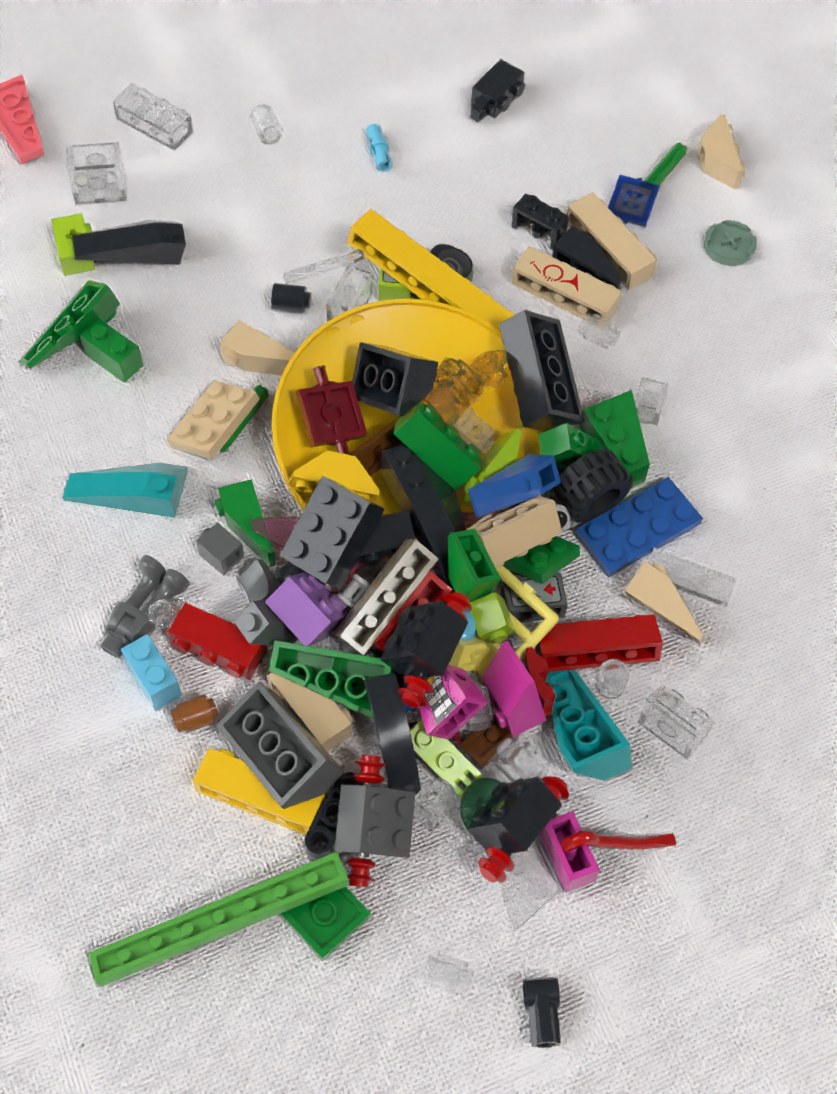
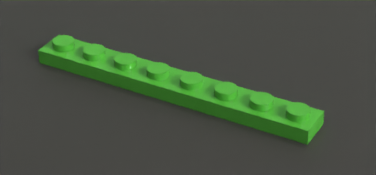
(218, 919)

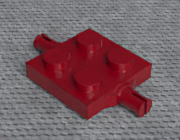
(331, 412)

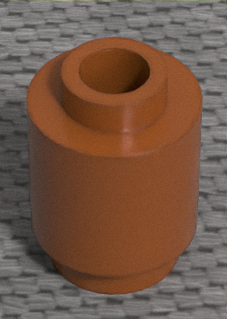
(194, 714)

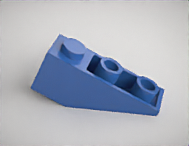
(515, 484)

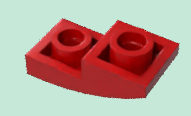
(538, 669)

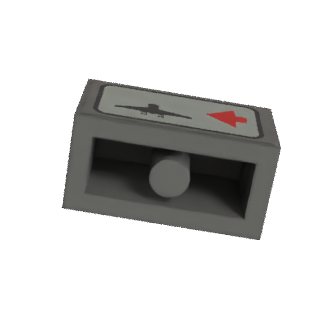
(550, 592)

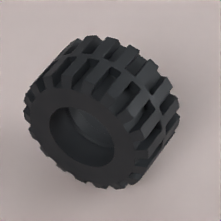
(593, 485)

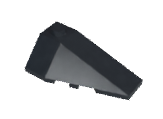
(135, 242)

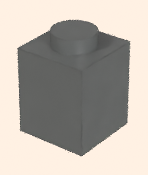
(220, 548)

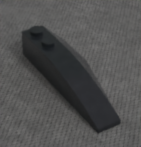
(428, 498)

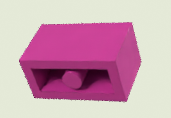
(573, 867)

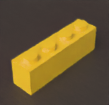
(233, 783)

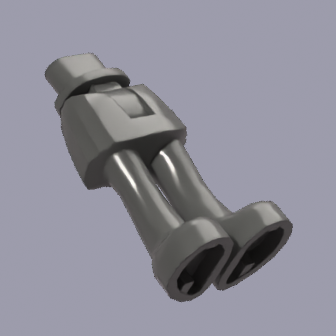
(130, 623)

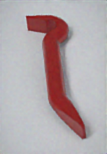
(616, 842)

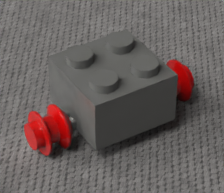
(372, 821)

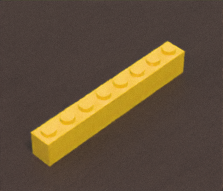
(420, 269)

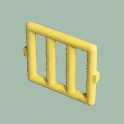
(527, 593)

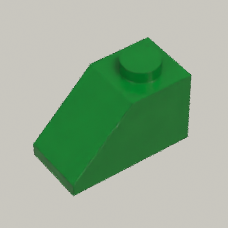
(470, 565)

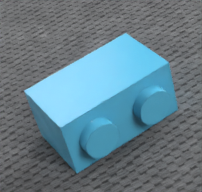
(151, 672)

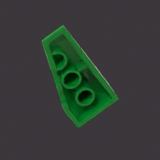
(89, 304)

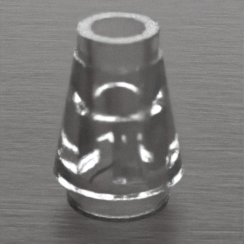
(164, 611)

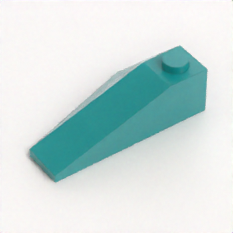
(136, 488)
(585, 730)

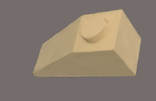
(254, 351)
(658, 594)
(318, 713)

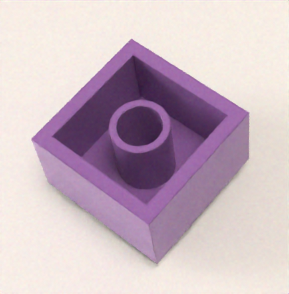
(307, 608)

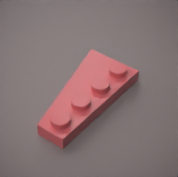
(18, 120)

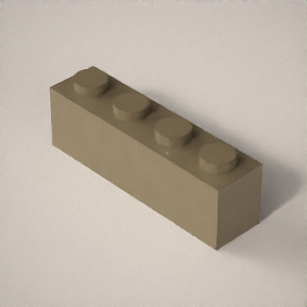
(385, 596)

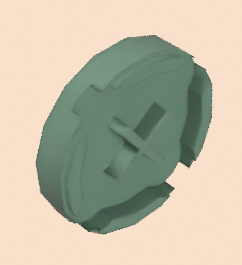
(730, 243)

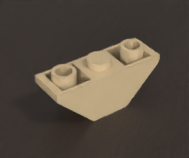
(720, 154)

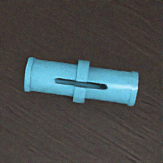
(379, 148)

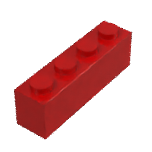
(596, 641)

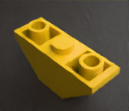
(338, 467)

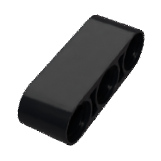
(321, 827)

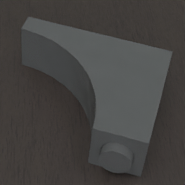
(258, 620)

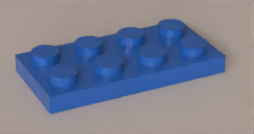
(638, 526)

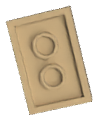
(213, 419)

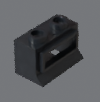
(542, 213)

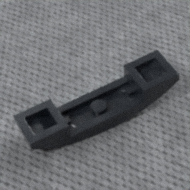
(393, 733)

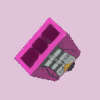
(451, 703)

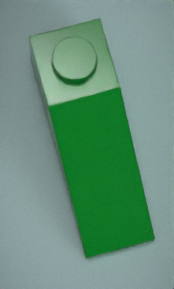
(239, 506)

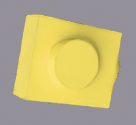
(473, 655)

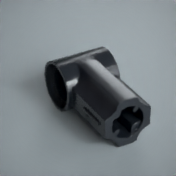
(542, 1002)

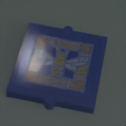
(633, 200)

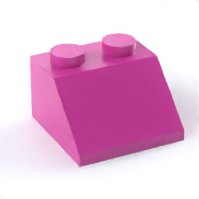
(512, 692)

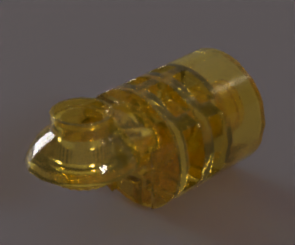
(461, 385)

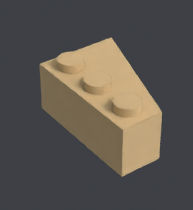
(518, 529)

